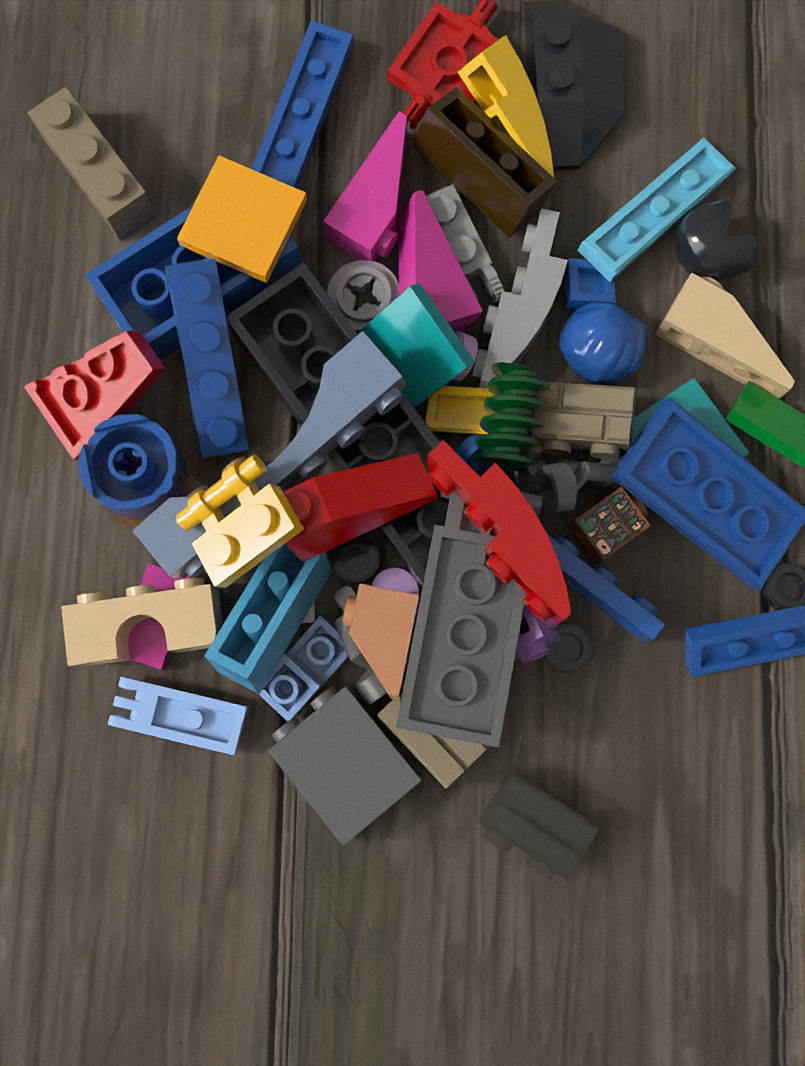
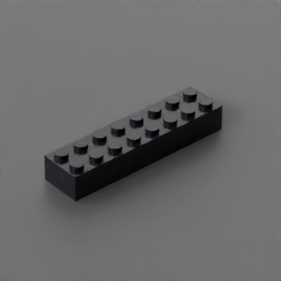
(289, 338)

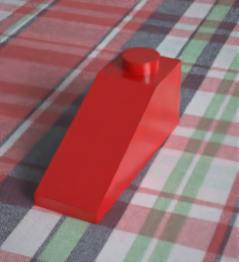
(356, 501)

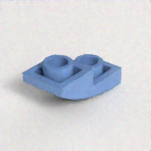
(305, 668)

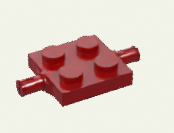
(436, 53)

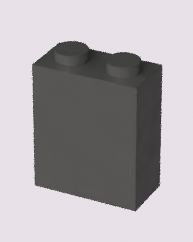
(343, 763)

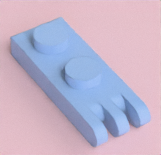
(181, 716)

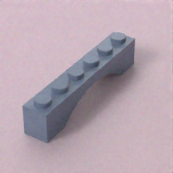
(351, 391)

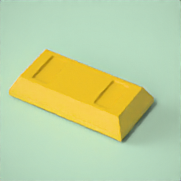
(457, 410)

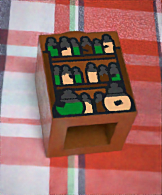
(610, 524)

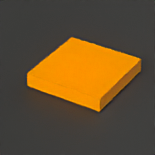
(242, 218)

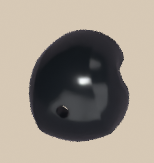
(707, 248)

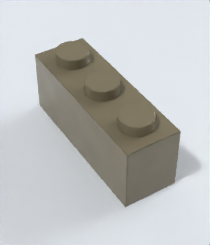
(92, 163)

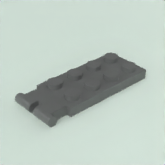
(462, 636)

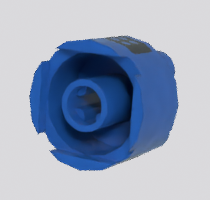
(113, 453)

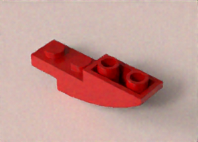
(521, 544)

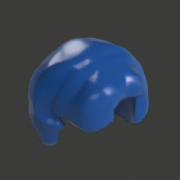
(603, 343)

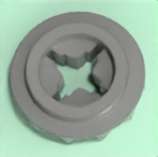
(358, 277)

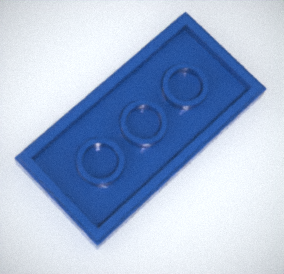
(710, 494)

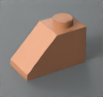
(383, 631)

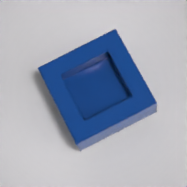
(586, 285)

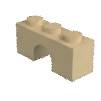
(100, 627)

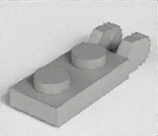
(464, 239)

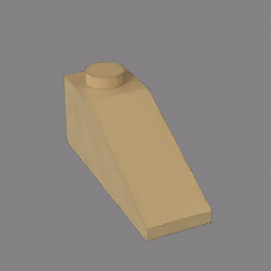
(720, 333)

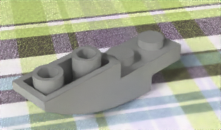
(524, 310)

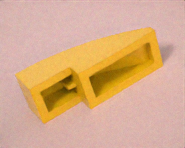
(508, 98)

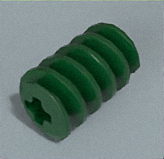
(510, 417)

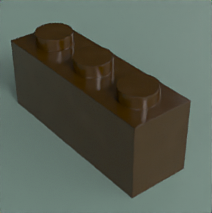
(483, 162)

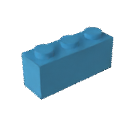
(267, 617)

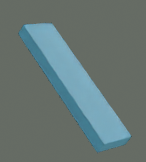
(656, 209)

